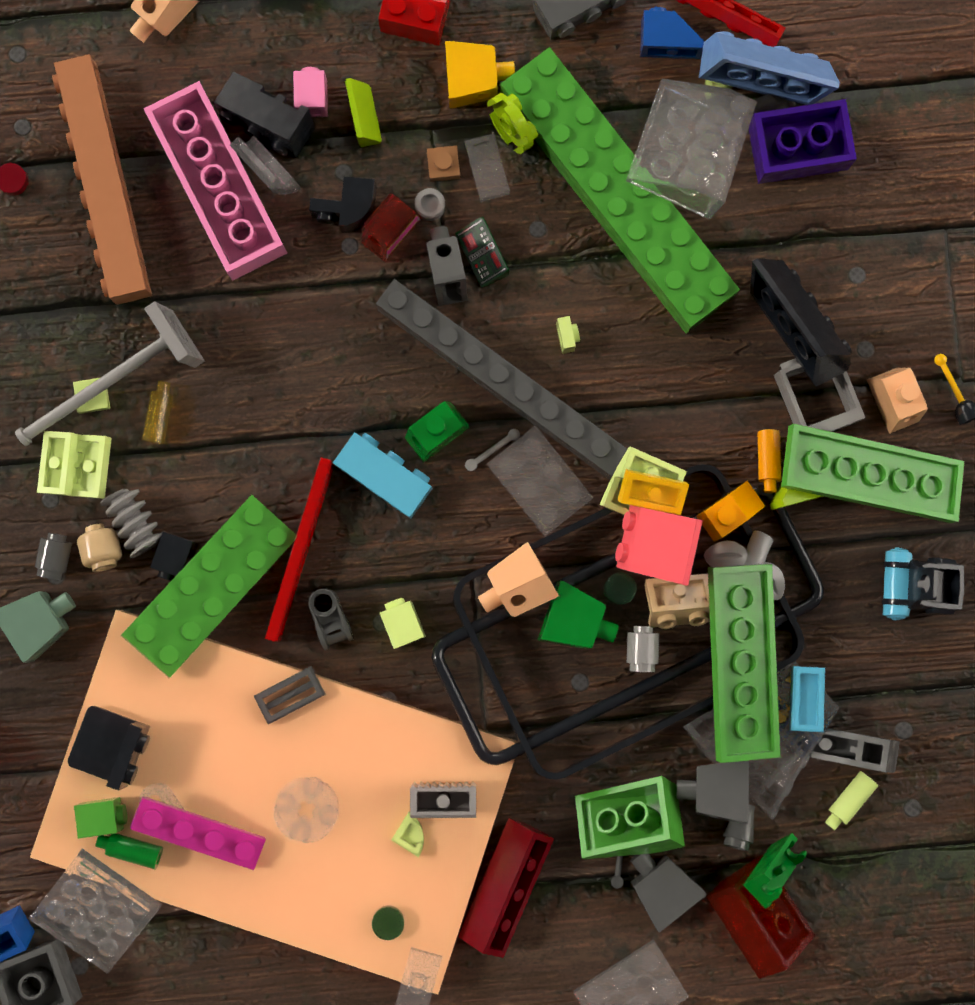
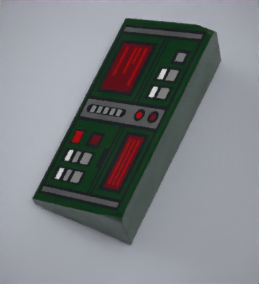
(482, 252)

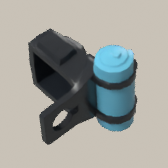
(921, 585)

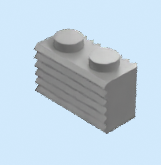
(443, 800)

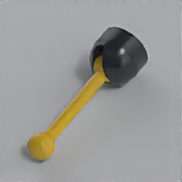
(965, 409)

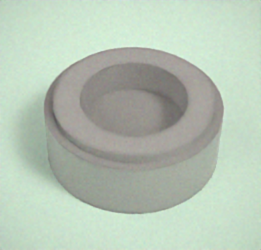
(430, 204)

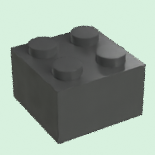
(39, 977)

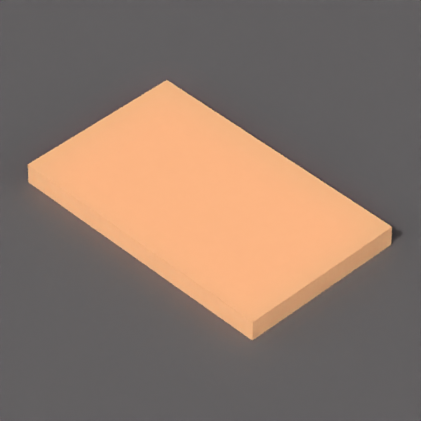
(230, 768)

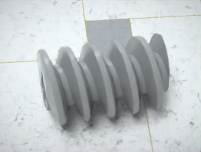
(132, 521)

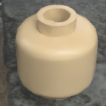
(99, 548)

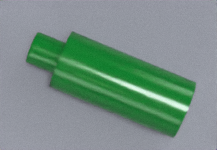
(130, 850)

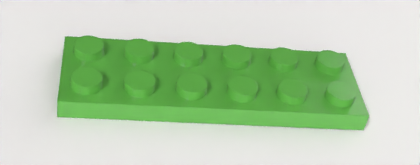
(872, 473)
(209, 586)
(744, 662)

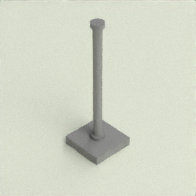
(171, 336)

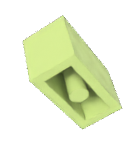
(402, 622)

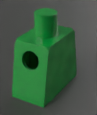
(436, 430)
(575, 619)

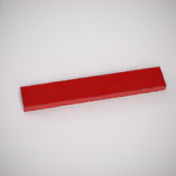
(300, 550)

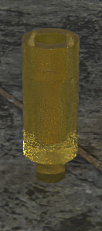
(158, 414)

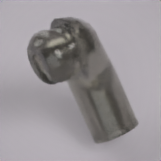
(770, 102)

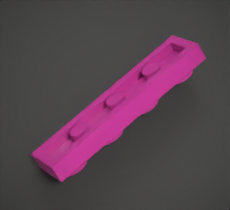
(197, 833)

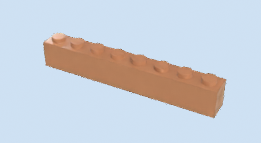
(102, 180)

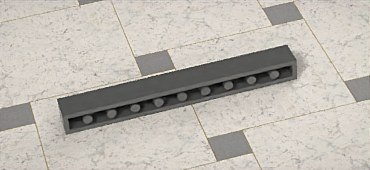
(501, 379)

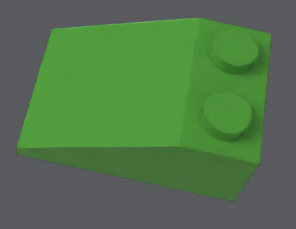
(630, 819)

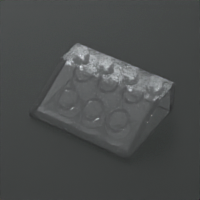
(692, 144)

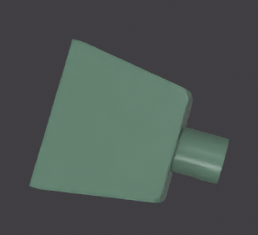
(35, 623)

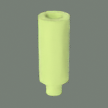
(851, 800)

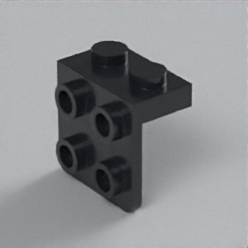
(109, 746)

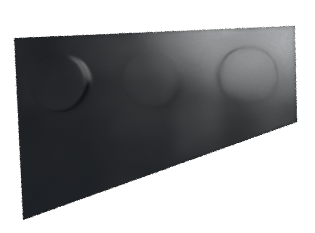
(264, 115)

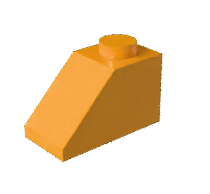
(731, 511)

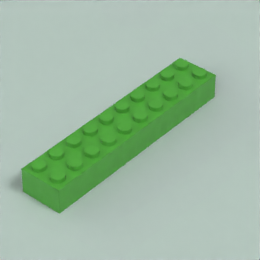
(596, 167)

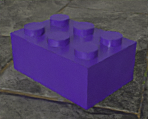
(802, 141)

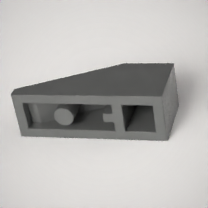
(857, 750)

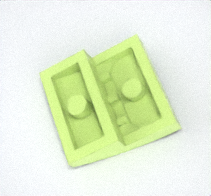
(640, 462)
(74, 464)

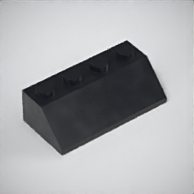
(798, 320)

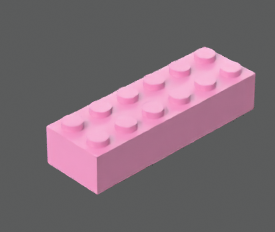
(215, 181)

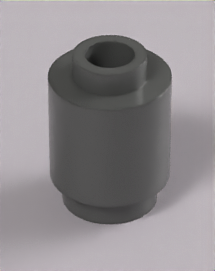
(53, 556)

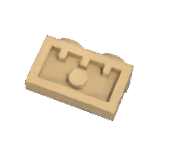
(676, 603)

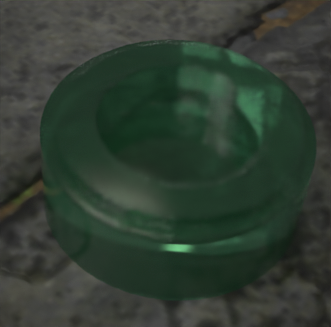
(620, 588)
(388, 922)

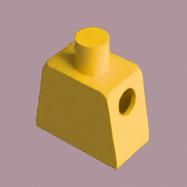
(473, 72)

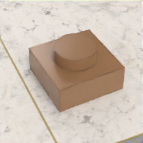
(443, 163)

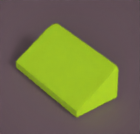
(363, 112)

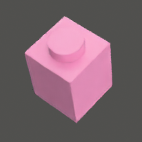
(311, 91)

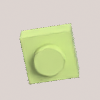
(568, 334)

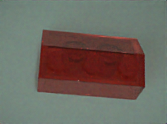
(768, 936)

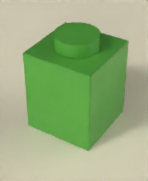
(100, 817)

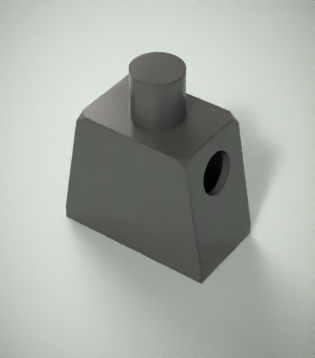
(446, 267)
(719, 791)
(664, 889)

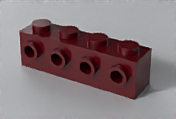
(505, 888)

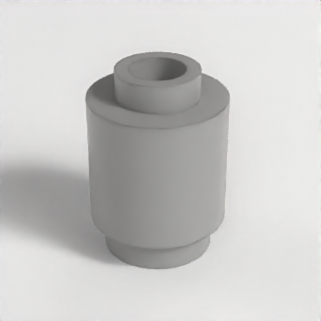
(642, 649)

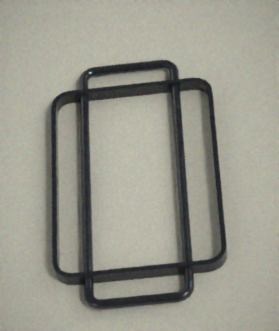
(526, 745)

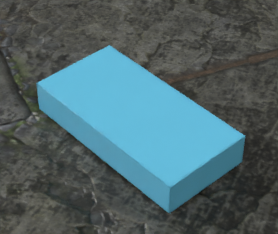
(807, 699)

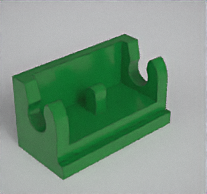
(774, 870)

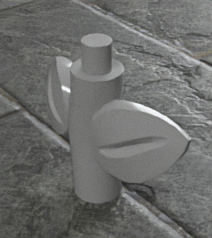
(733, 554)

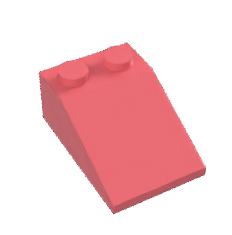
(658, 544)

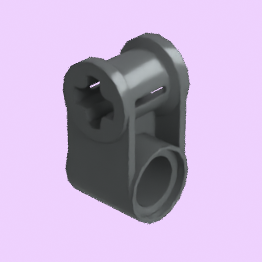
(330, 620)

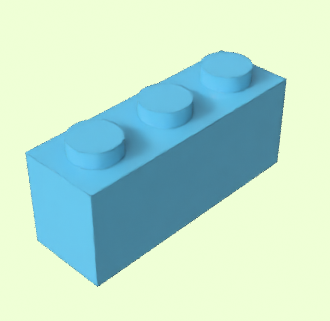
(383, 474)

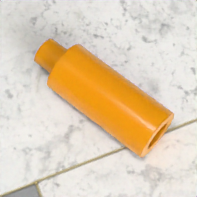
(769, 459)

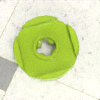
(511, 122)

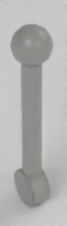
(471, 464)

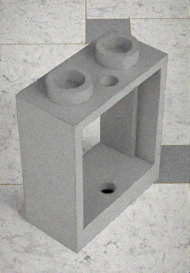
(845, 390)

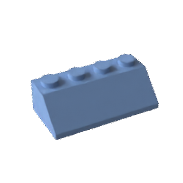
(766, 69)

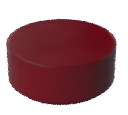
(13, 179)

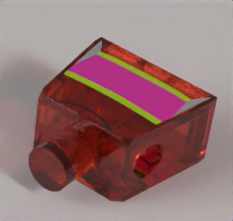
(389, 225)

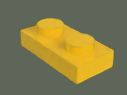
(653, 492)

